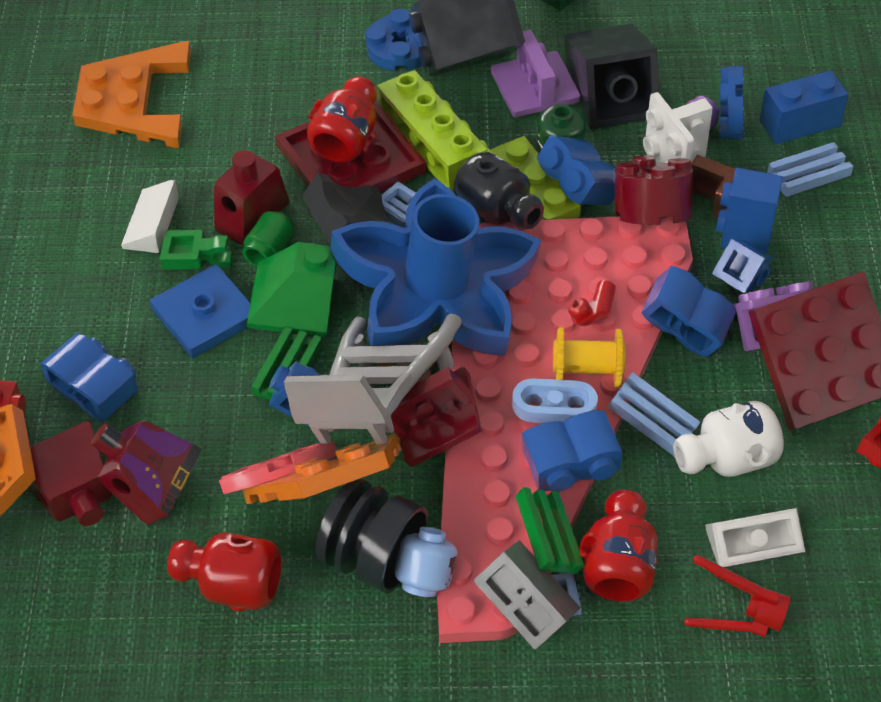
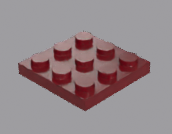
(387, 159)
(822, 349)

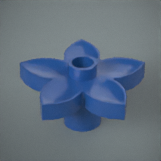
(437, 269)

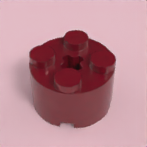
(653, 190)

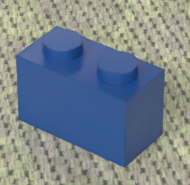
(803, 107)
(750, 208)

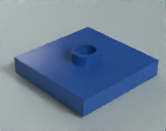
(202, 310)

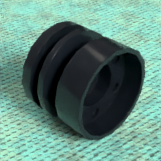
(366, 532)

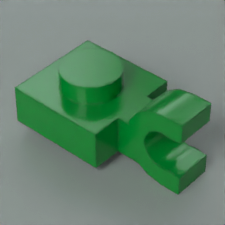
(189, 247)

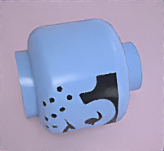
(425, 562)

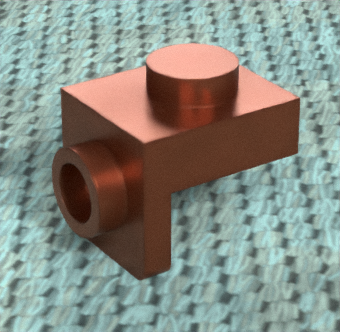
(710, 179)

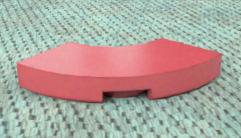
(275, 467)

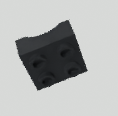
(340, 206)

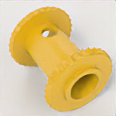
(589, 356)

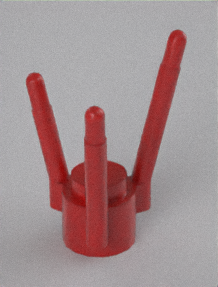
(765, 605)

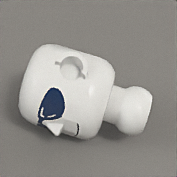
(732, 441)

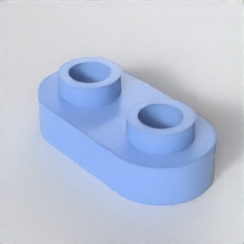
(553, 398)

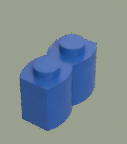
(579, 170)
(689, 311)
(90, 376)
(572, 451)

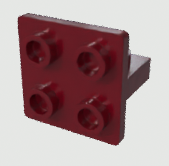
(436, 415)

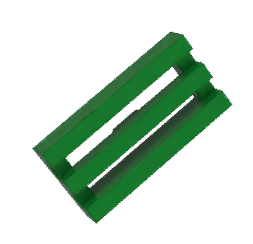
(275, 357)
(555, 531)

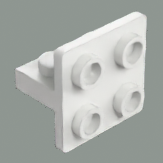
(677, 131)

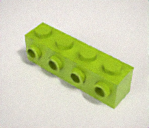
(429, 125)

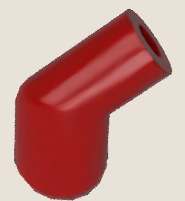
(595, 310)

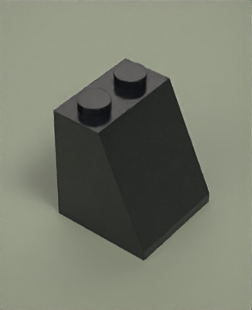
(464, 32)
(613, 73)

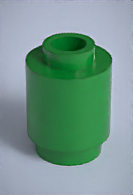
(268, 237)

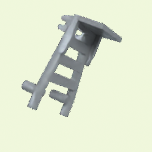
(345, 395)

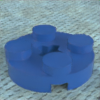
(381, 39)
(731, 103)

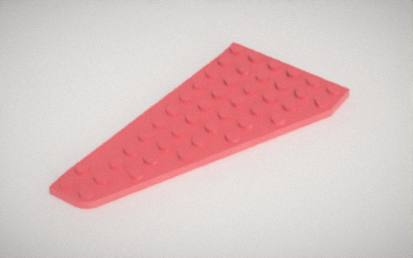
(491, 467)

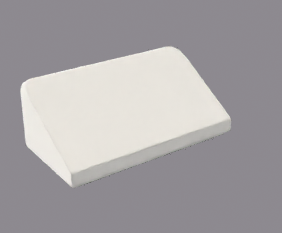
(151, 217)
(756, 537)

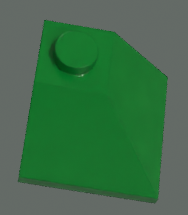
(294, 290)

